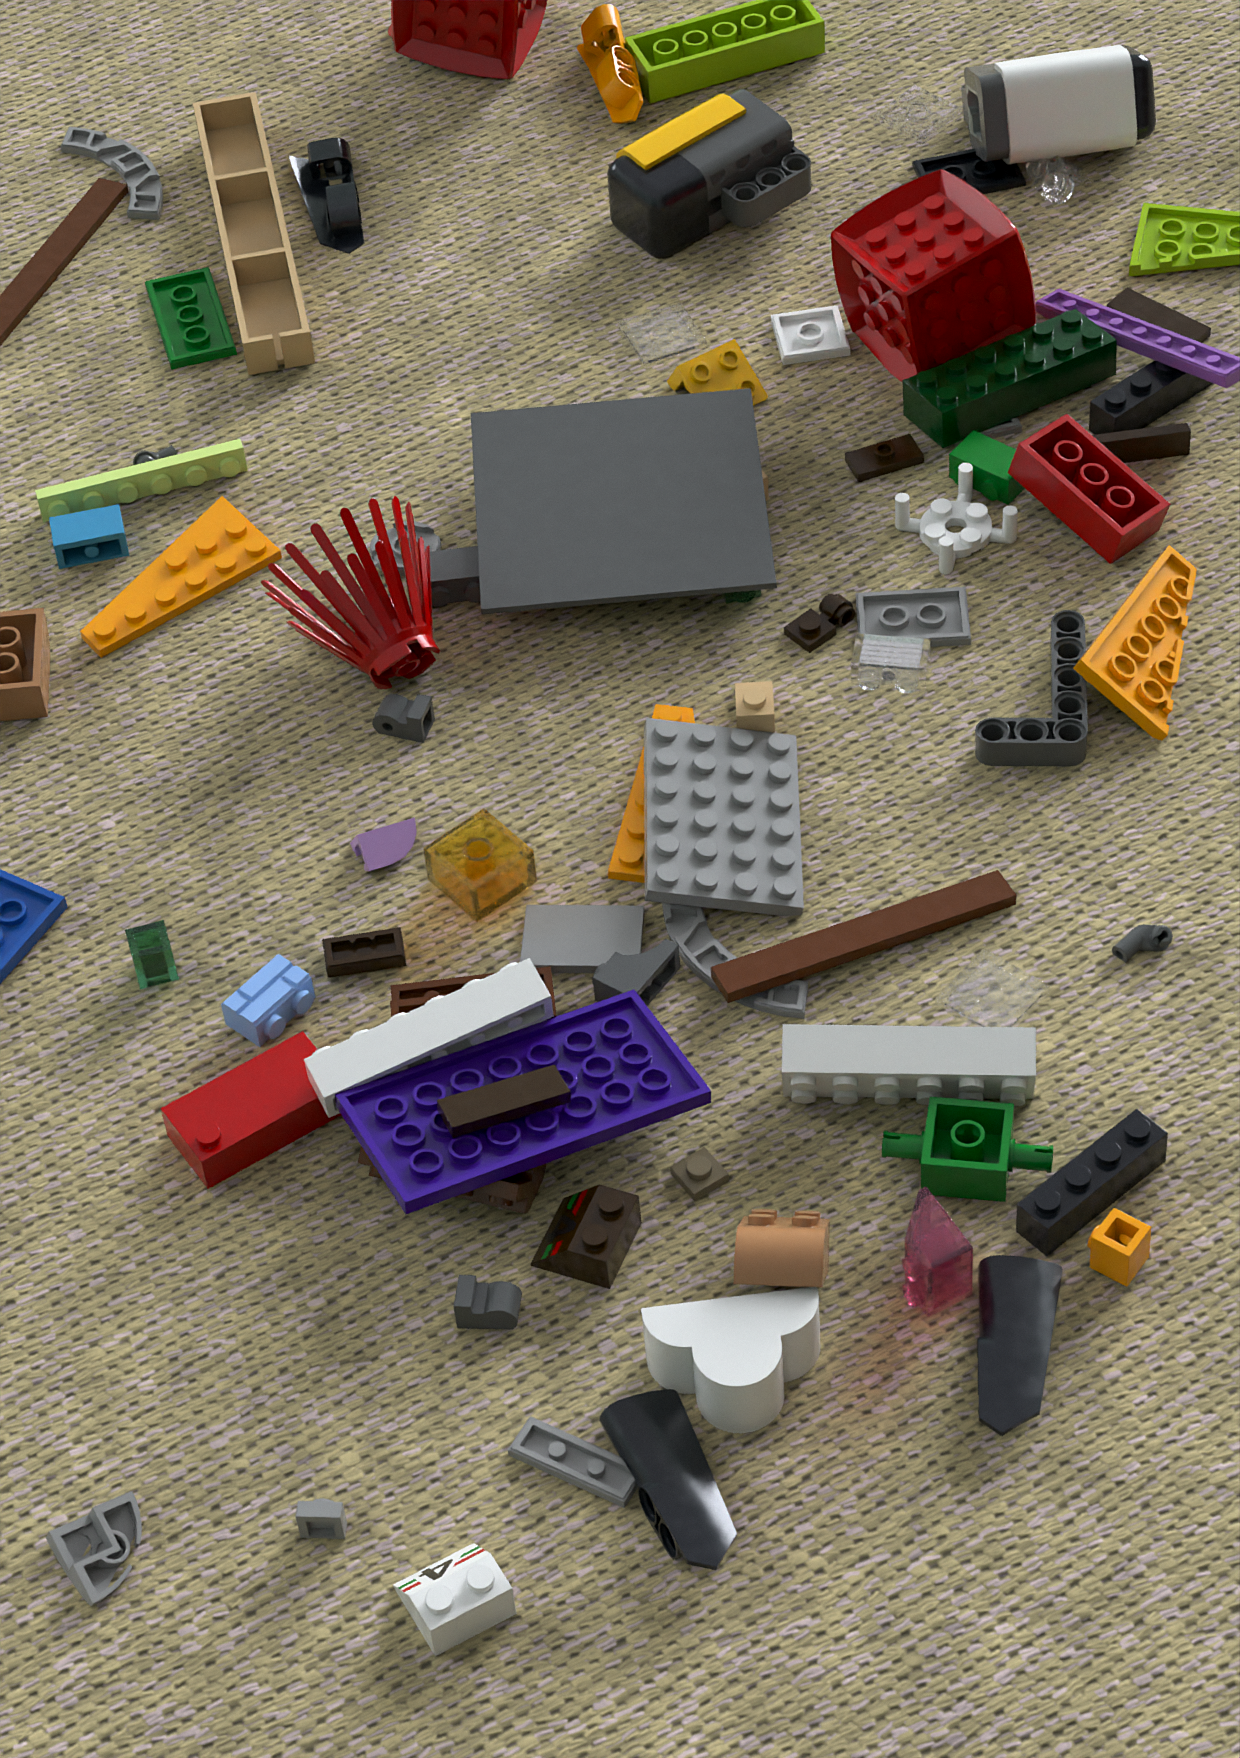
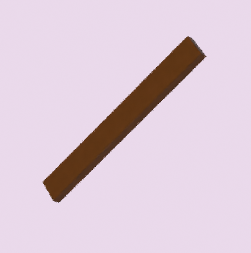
(57, 252)
(862, 936)

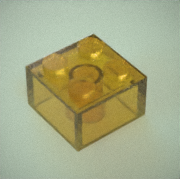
(480, 864)

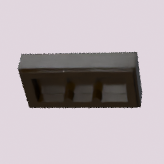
(884, 458)
(364, 952)

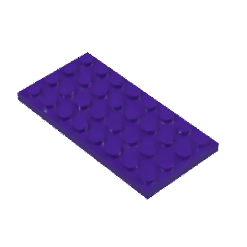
(610, 1055)

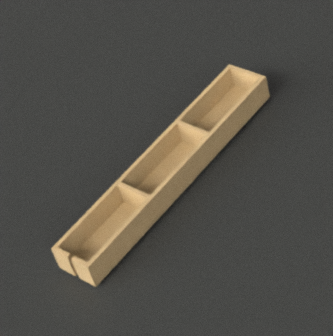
(253, 234)

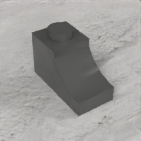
(643, 972)

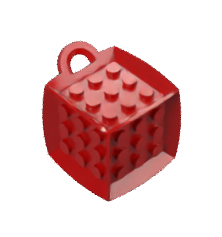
(467, 35)
(931, 274)

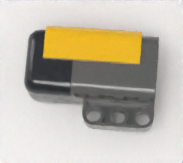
(705, 170)

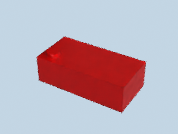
(1088, 488)
(246, 1112)

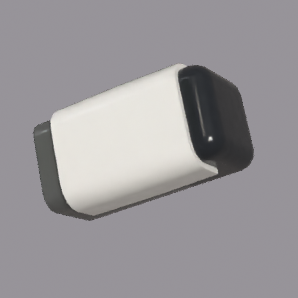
(1059, 104)

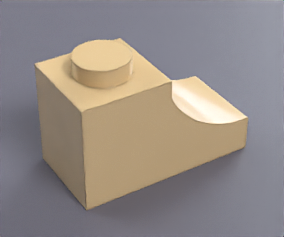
(755, 706)

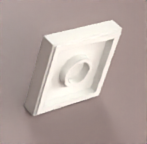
(810, 335)

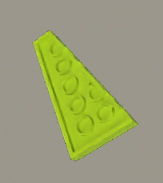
(1184, 239)

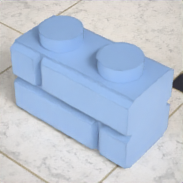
(269, 1001)

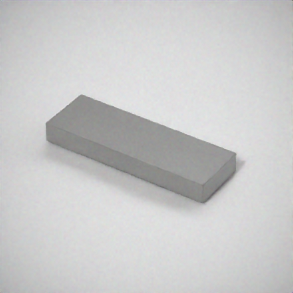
(574, 1461)

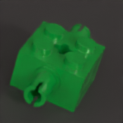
(967, 1149)

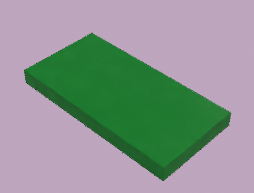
(190, 318)

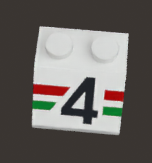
(457, 1597)

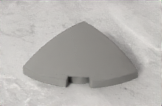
(110, 1532)

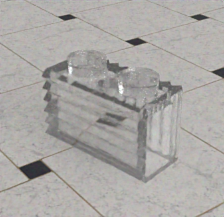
(890, 663)

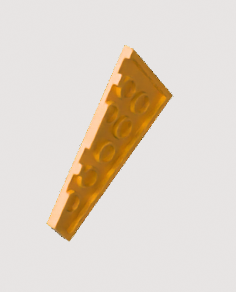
(1143, 645)

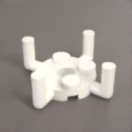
(963, 513)

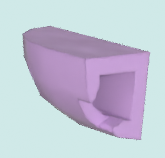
(385, 844)

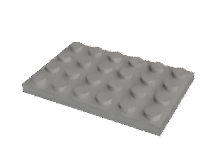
(722, 818)

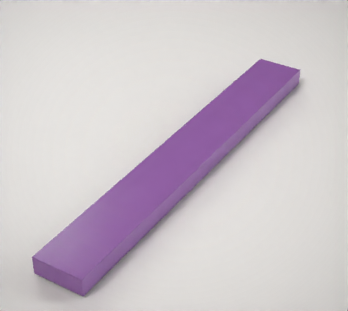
(1149, 339)

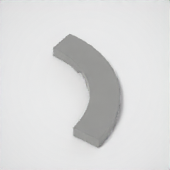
(128, 161)
(701, 951)

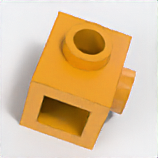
(1119, 1246)

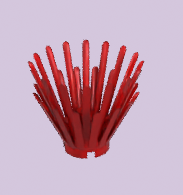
(391, 636)

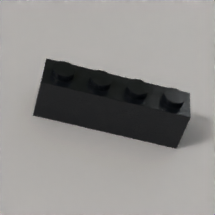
(1143, 398)
(1091, 1182)

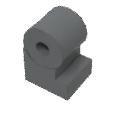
(405, 717)
(486, 1304)

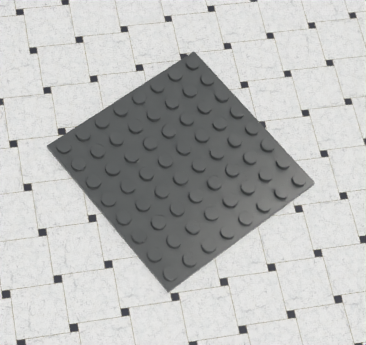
(620, 501)

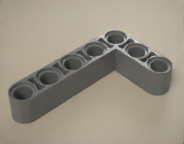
(1046, 740)

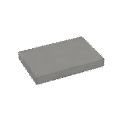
(916, 613)
(580, 935)

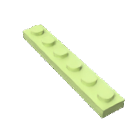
(143, 480)

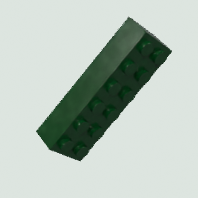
(1009, 377)

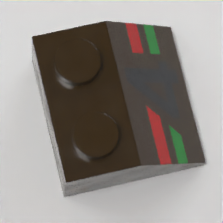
(590, 1235)

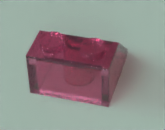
(936, 1258)

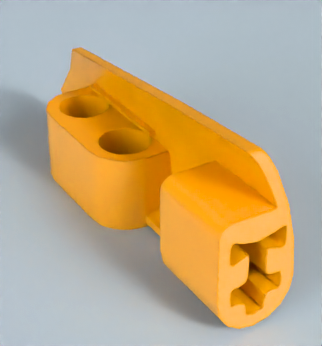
(611, 63)

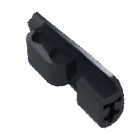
(334, 207)
(1014, 1337)
(672, 1476)

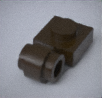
(813, 630)

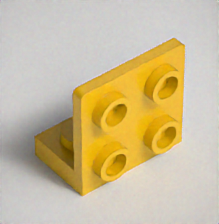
(718, 371)

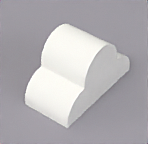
(734, 1352)

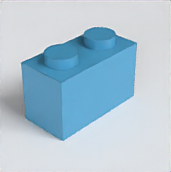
(89, 536)

